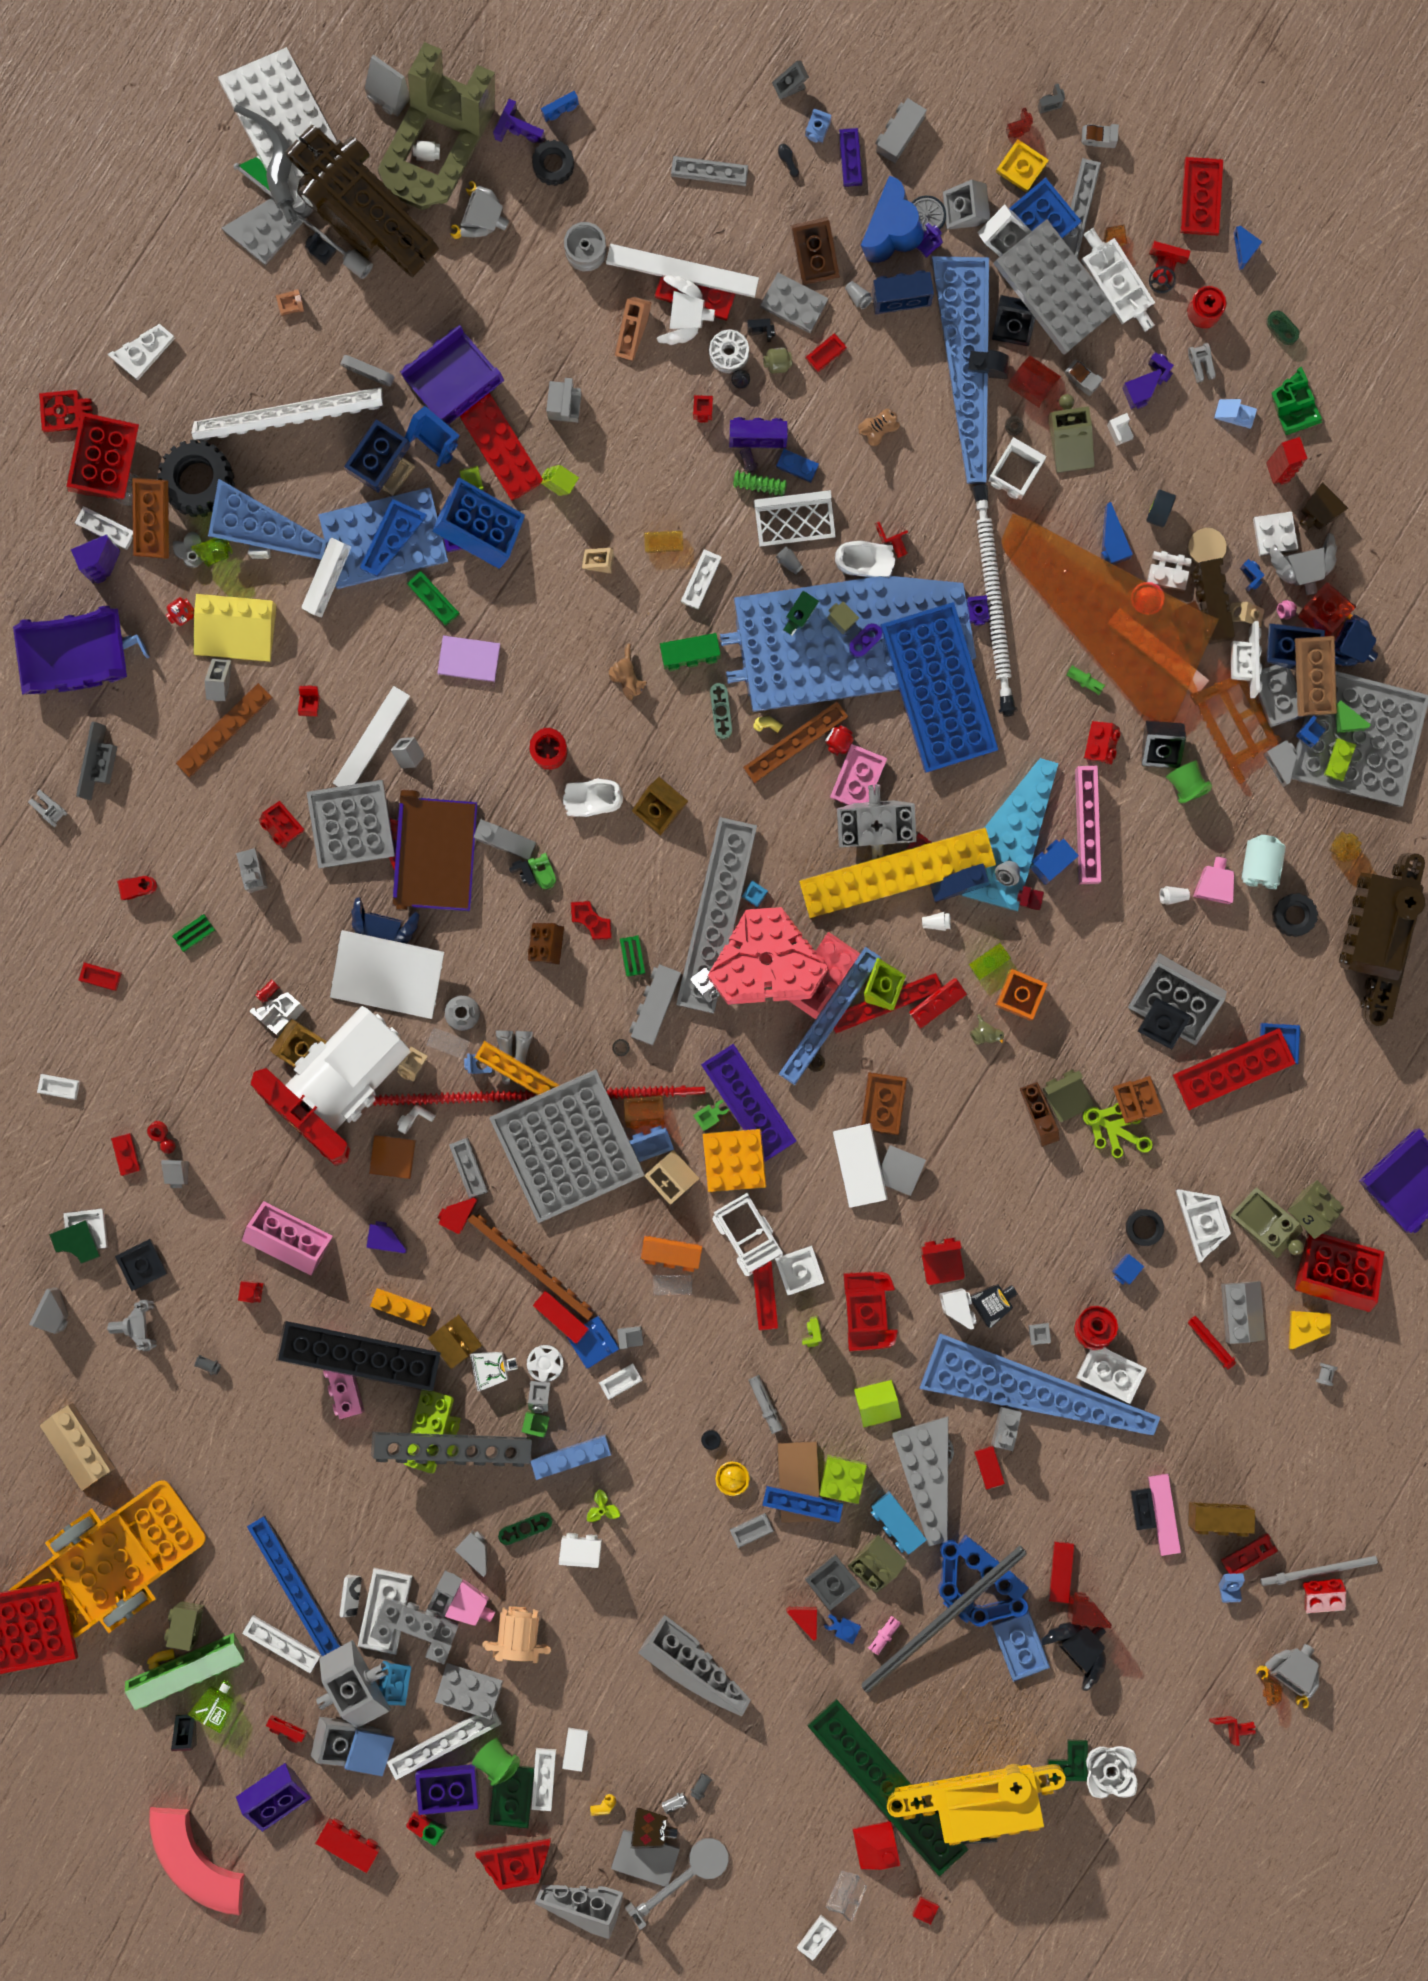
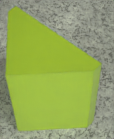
(884, 985)
(877, 1403)

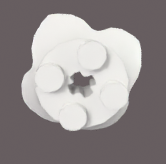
(1122, 1782)

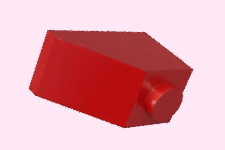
(457, 1215)

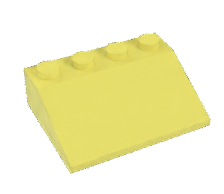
(234, 627)

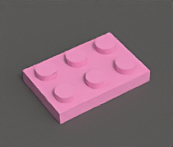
(857, 773)

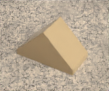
(598, 560)

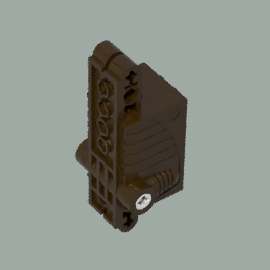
(357, 201)

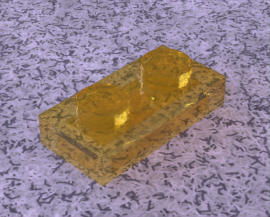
(663, 541)

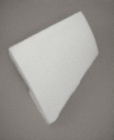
(278, 1012)

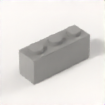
(900, 130)

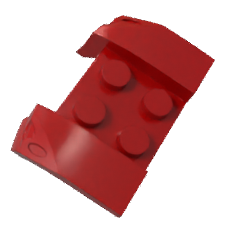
(868, 1311)

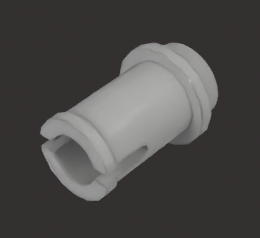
(675, 1803)

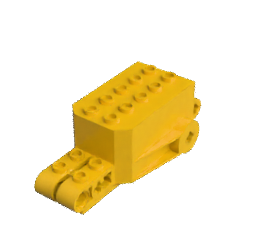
(981, 1802)

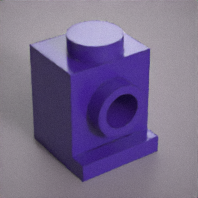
(976, 602)

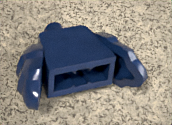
(382, 926)

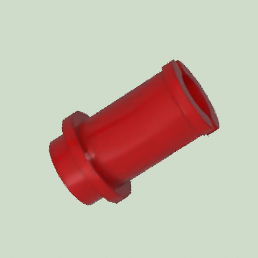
(267, 991)

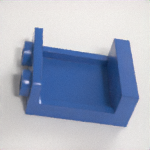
(434, 434)

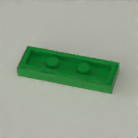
(433, 598)

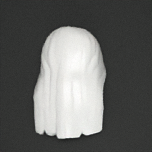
(865, 559)
(592, 797)

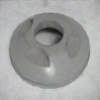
(469, 1020)

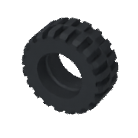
(185, 456)

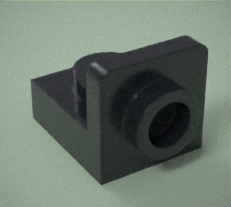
(320, 248)
(759, 326)
(527, 875)

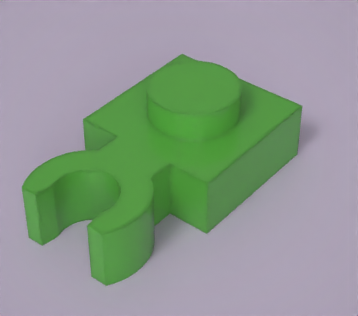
(708, 1117)

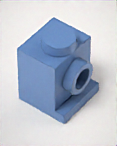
(821, 119)

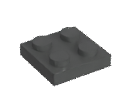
(832, 1582)

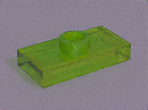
(989, 961)

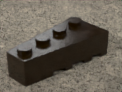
(1213, 599)

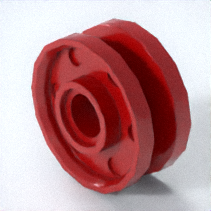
(1088, 1335)

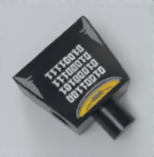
(993, 1303)

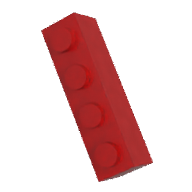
(1286, 461)

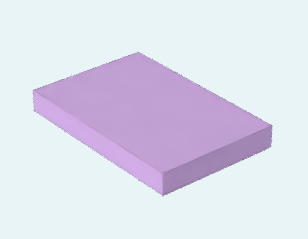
(468, 658)

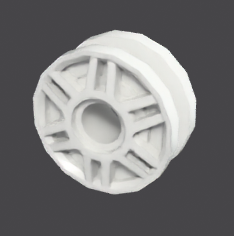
(733, 340)

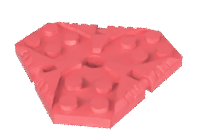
(763, 939)

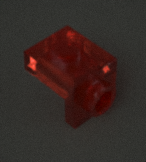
(1018, 128)

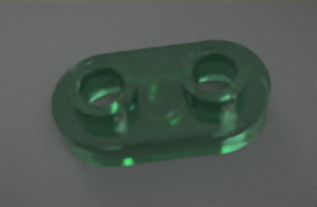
(1285, 326)

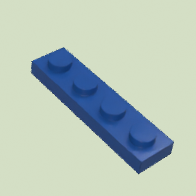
(802, 1504)

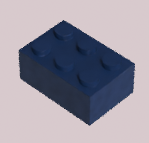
(902, 292)
(377, 456)

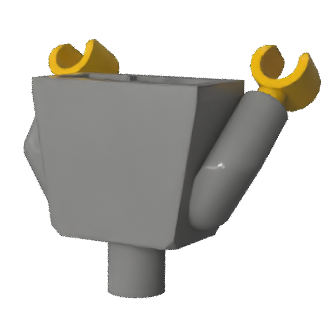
(481, 214)
(1295, 1671)

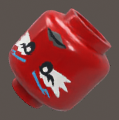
(180, 611)

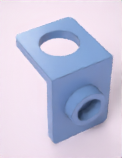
(131, 640)
(470, 1064)

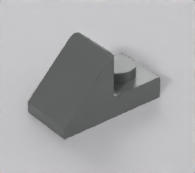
(791, 80)

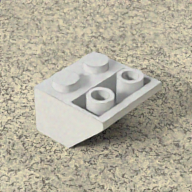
(956, 1305)

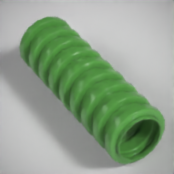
(759, 483)

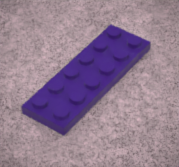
(748, 1100)

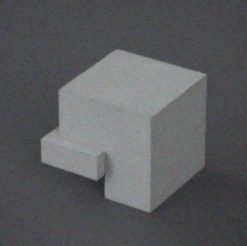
(563, 401)

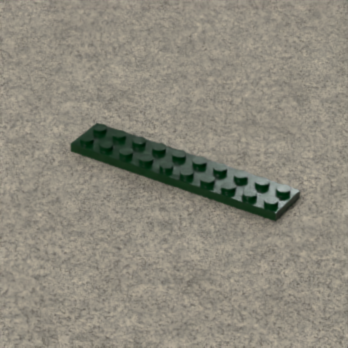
(879, 1778)

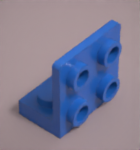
(595, 1343)

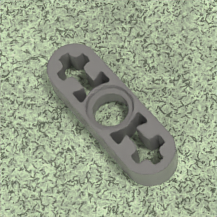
(367, 370)

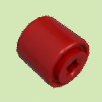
(1203, 315)

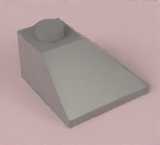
(51, 1312)

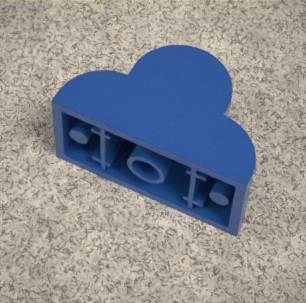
(893, 224)

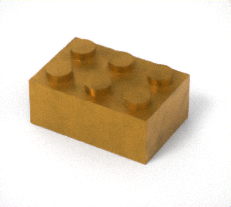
(1221, 1518)

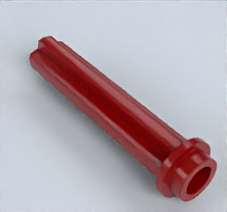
(1212, 1342)

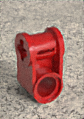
(133, 887)

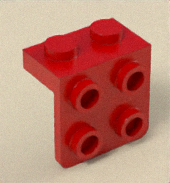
(942, 1261)

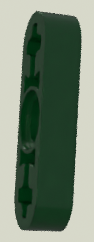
(513, 1538)

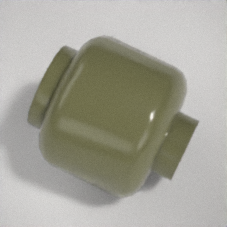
(777, 360)

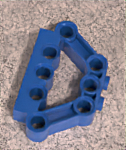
(993, 1610)

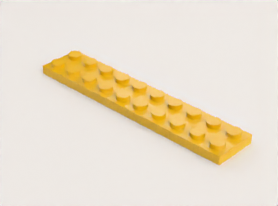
(895, 872)

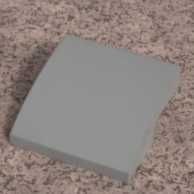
(901, 1170)

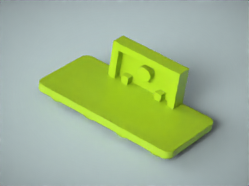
(433, 1418)

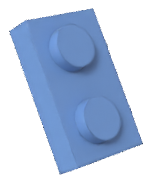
(651, 1144)

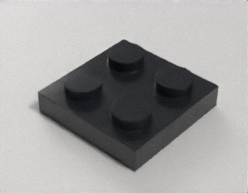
(1164, 1023)
(141, 1264)

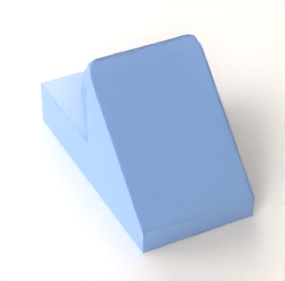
(1233, 412)

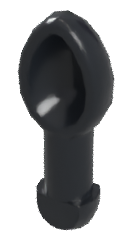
(786, 155)

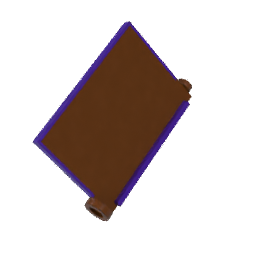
(434, 853)

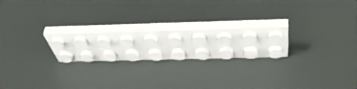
(294, 412)

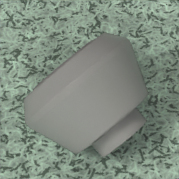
(1008, 873)

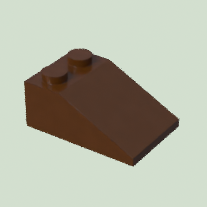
(815, 251)

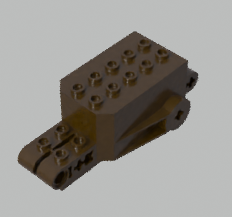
(1382, 933)

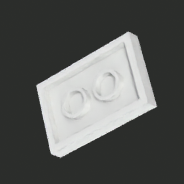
(1111, 1373)

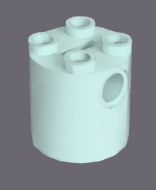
(1263, 862)

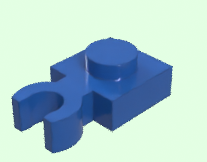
(845, 1630)

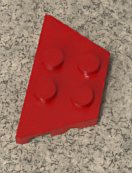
(515, 1864)

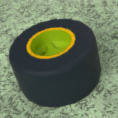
(1161, 508)

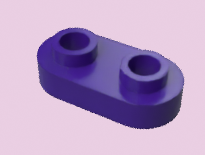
(864, 640)

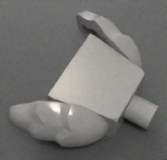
(1306, 566)

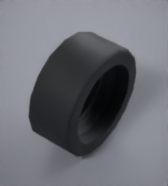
(1159, 1227)

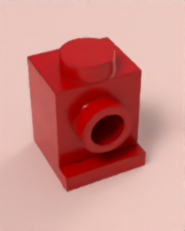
(250, 1291)

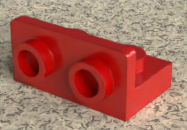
(280, 824)

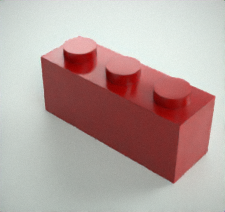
(348, 1844)

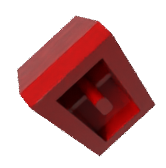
(806, 1618)

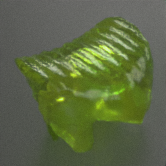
(212, 550)

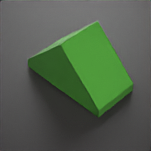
(1348, 720)

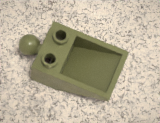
(1071, 442)
(1267, 1220)

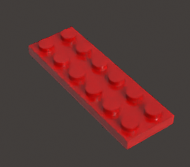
(501, 448)
(1233, 1069)

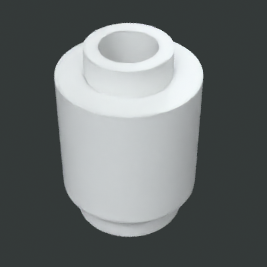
(426, 151)

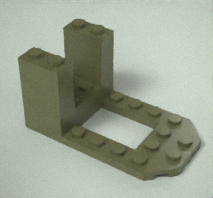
(446, 102)

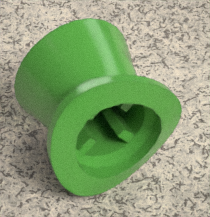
(1189, 782)
(496, 1762)

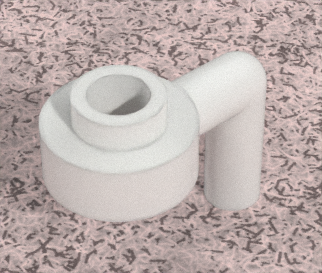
(407, 1121)

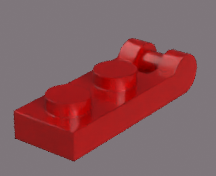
(1249, 1555)

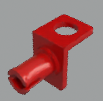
(895, 540)
(1234, 1728)

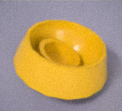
(732, 1478)

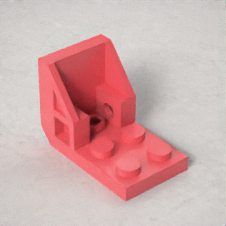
(839, 959)

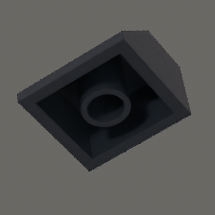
(1013, 322)
(1163, 744)

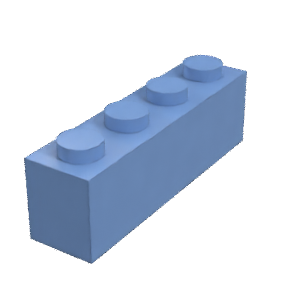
(571, 1457)

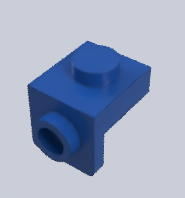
(1253, 571)

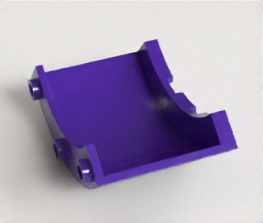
(70, 652)

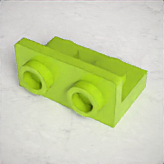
(813, 1328)

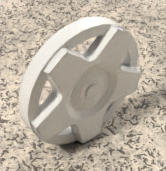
(545, 1363)

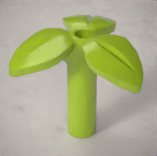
(595, 1513)

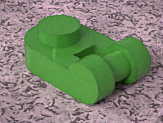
(545, 878)

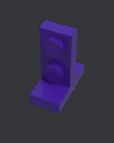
(516, 126)

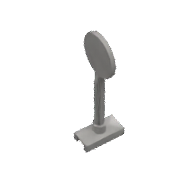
(707, 1860)

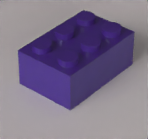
(447, 1789)

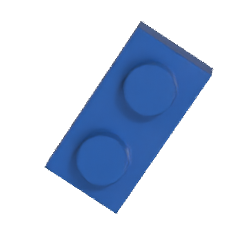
(561, 105)
(797, 465)

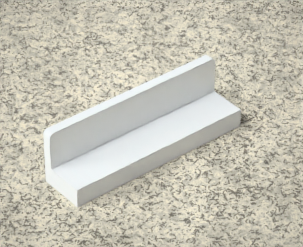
(326, 577)

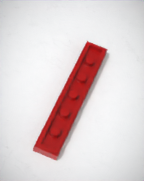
(909, 994)

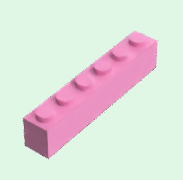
(1088, 824)

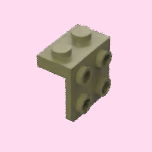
(1068, 1095)

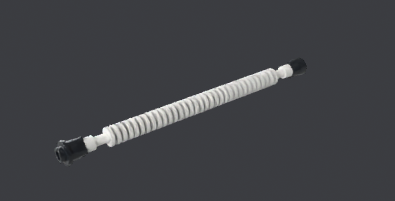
(995, 610)

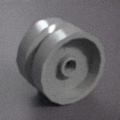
(585, 246)

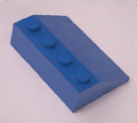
(479, 523)

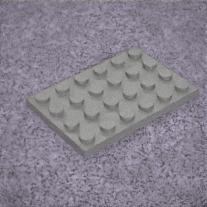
(1054, 286)

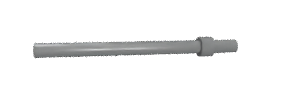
(1281, 1578)

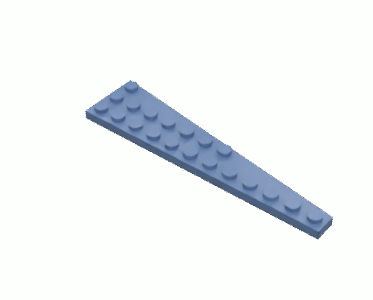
(964, 308)
(987, 1377)

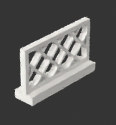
(789, 502)

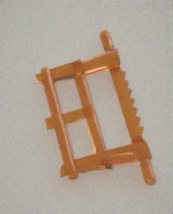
(1253, 749)

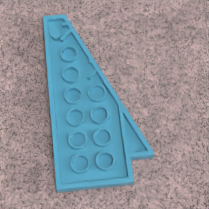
(1015, 833)

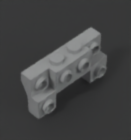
(415, 1622)

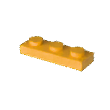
(401, 1307)

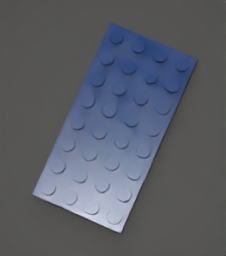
(939, 687)

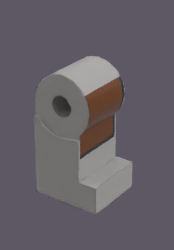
(1100, 135)
(1083, 377)

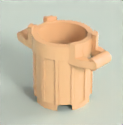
(517, 1636)

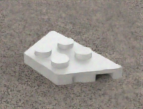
(1204, 1221)

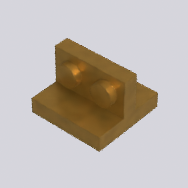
(455, 1341)

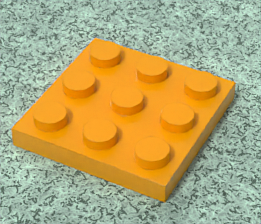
(734, 1160)

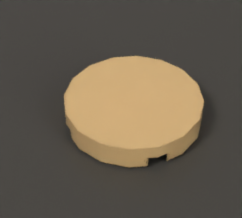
(1206, 545)

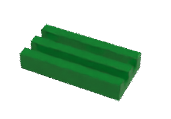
(629, 940)
(180, 941)

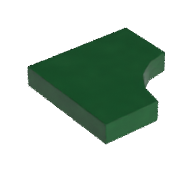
(76, 1240)

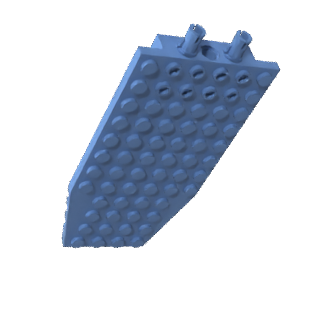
(817, 658)

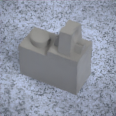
(251, 870)
(1006, 1428)

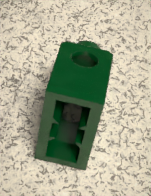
(805, 605)

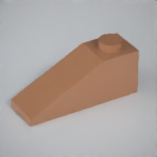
(632, 327)

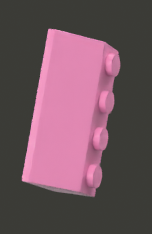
(286, 1238)

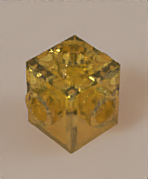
(1341, 842)

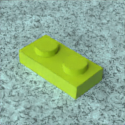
(1339, 759)

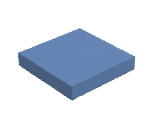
(369, 1752)

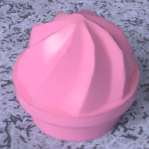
(1286, 609)

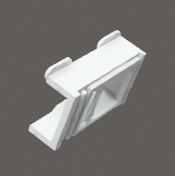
(759, 1255)

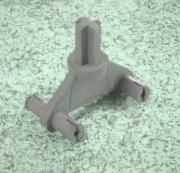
(135, 1326)

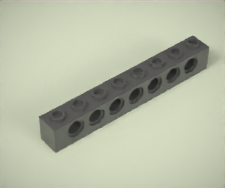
(382, 1440)

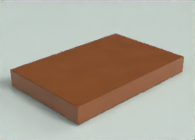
(884, 1102)

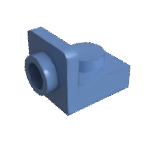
(1230, 1587)

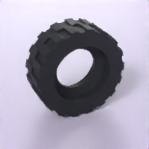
(563, 173)
(1295, 900)

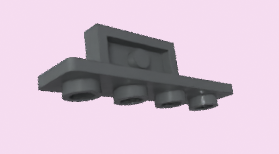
(97, 762)

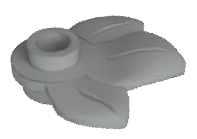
(184, 551)

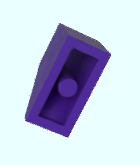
(1141, 389)
(384, 1238)

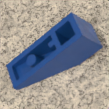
(1114, 543)

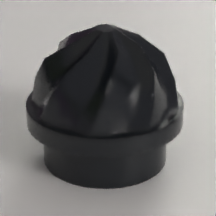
(740, 379)

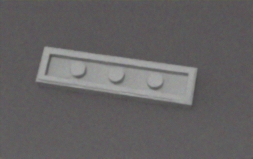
(709, 171)

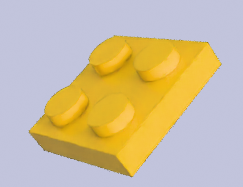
(1022, 166)

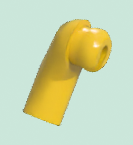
(160, 1656)
(605, 1807)

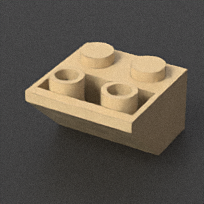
(671, 1177)

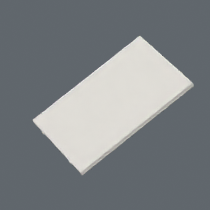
(387, 974)

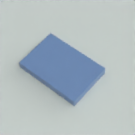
(1020, 1646)

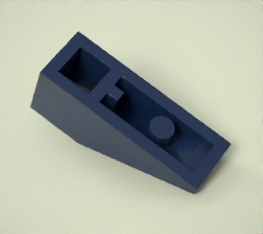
(961, 883)

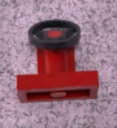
(1166, 262)

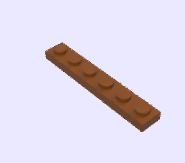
(224, 730)
(795, 742)

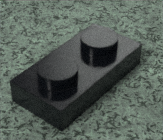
(1143, 1508)

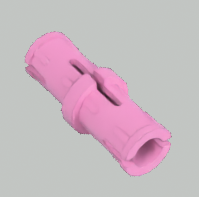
(884, 1635)

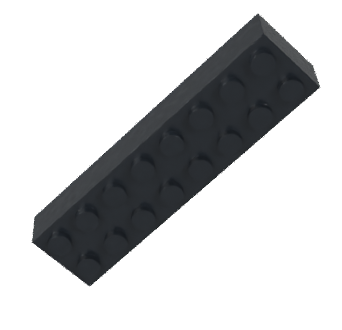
(358, 1356)

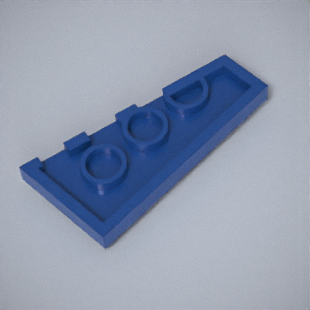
(393, 532)

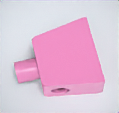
(1216, 883)
(469, 1605)

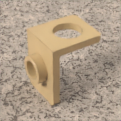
(1249, 613)

